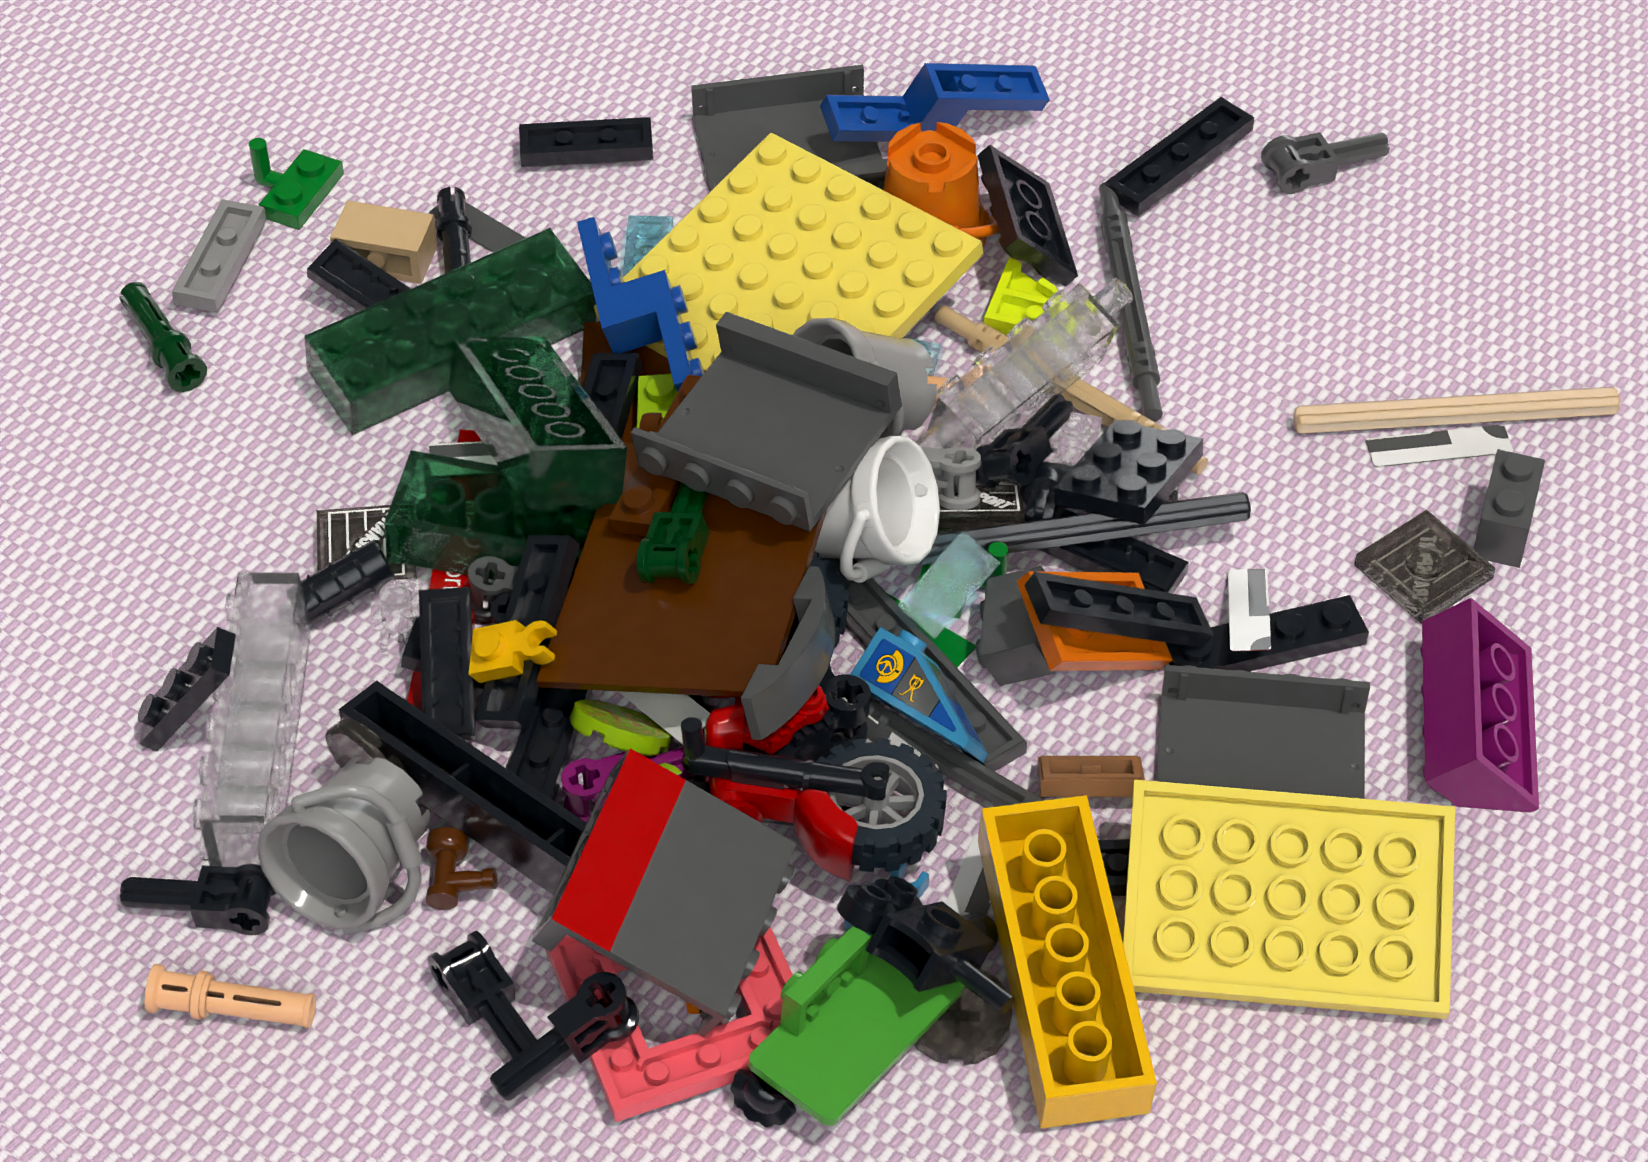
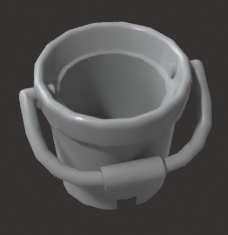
(893, 353)
(344, 843)

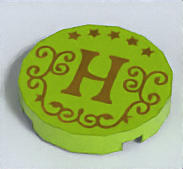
(620, 727)

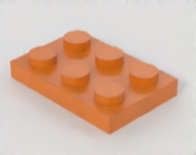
(1094, 651)

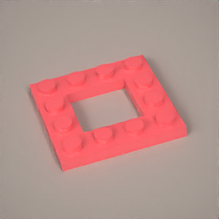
(648, 1078)

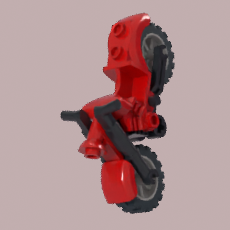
(809, 755)

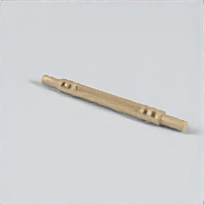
(1082, 394)

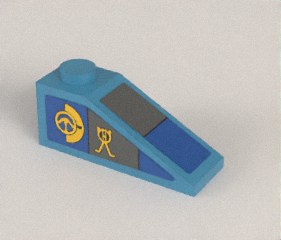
(916, 688)

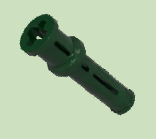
(168, 347)

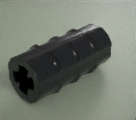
(345, 581)

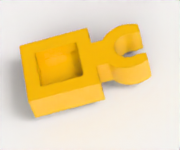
(503, 647)

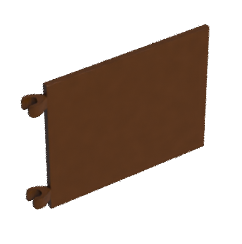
(673, 633)

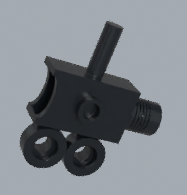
(925, 941)

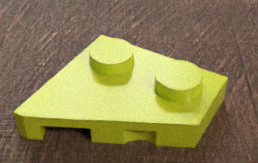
(1016, 298)

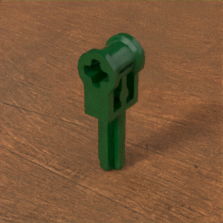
(675, 540)

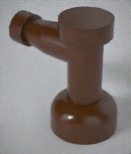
(447, 848)

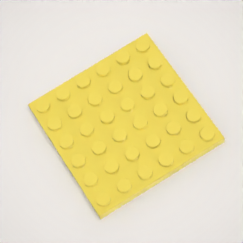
(804, 243)

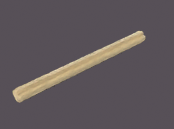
(1456, 410)

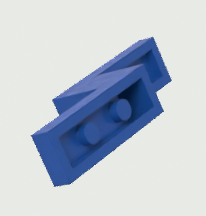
(936, 95)
(639, 309)

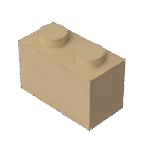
(389, 237)

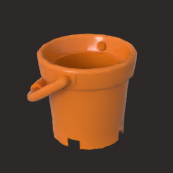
(939, 177)

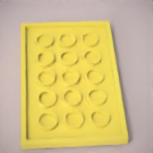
(1290, 899)

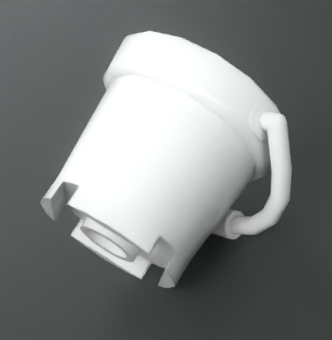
(883, 511)

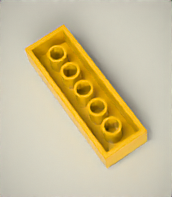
(1065, 962)

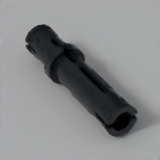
(453, 228)

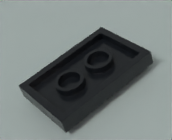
(1026, 216)
(1129, 471)

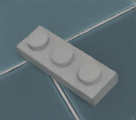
(219, 256)

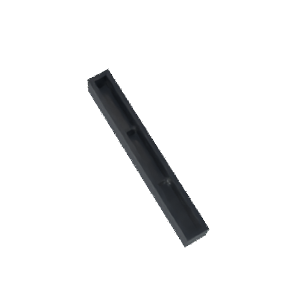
(471, 788)

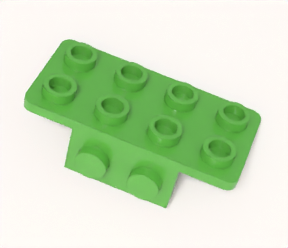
(844, 1027)

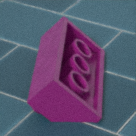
(1478, 711)

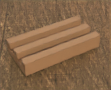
(1088, 775)

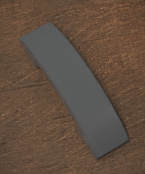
(782, 689)

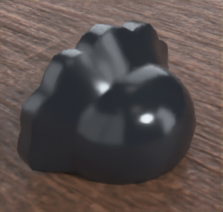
(760, 1100)

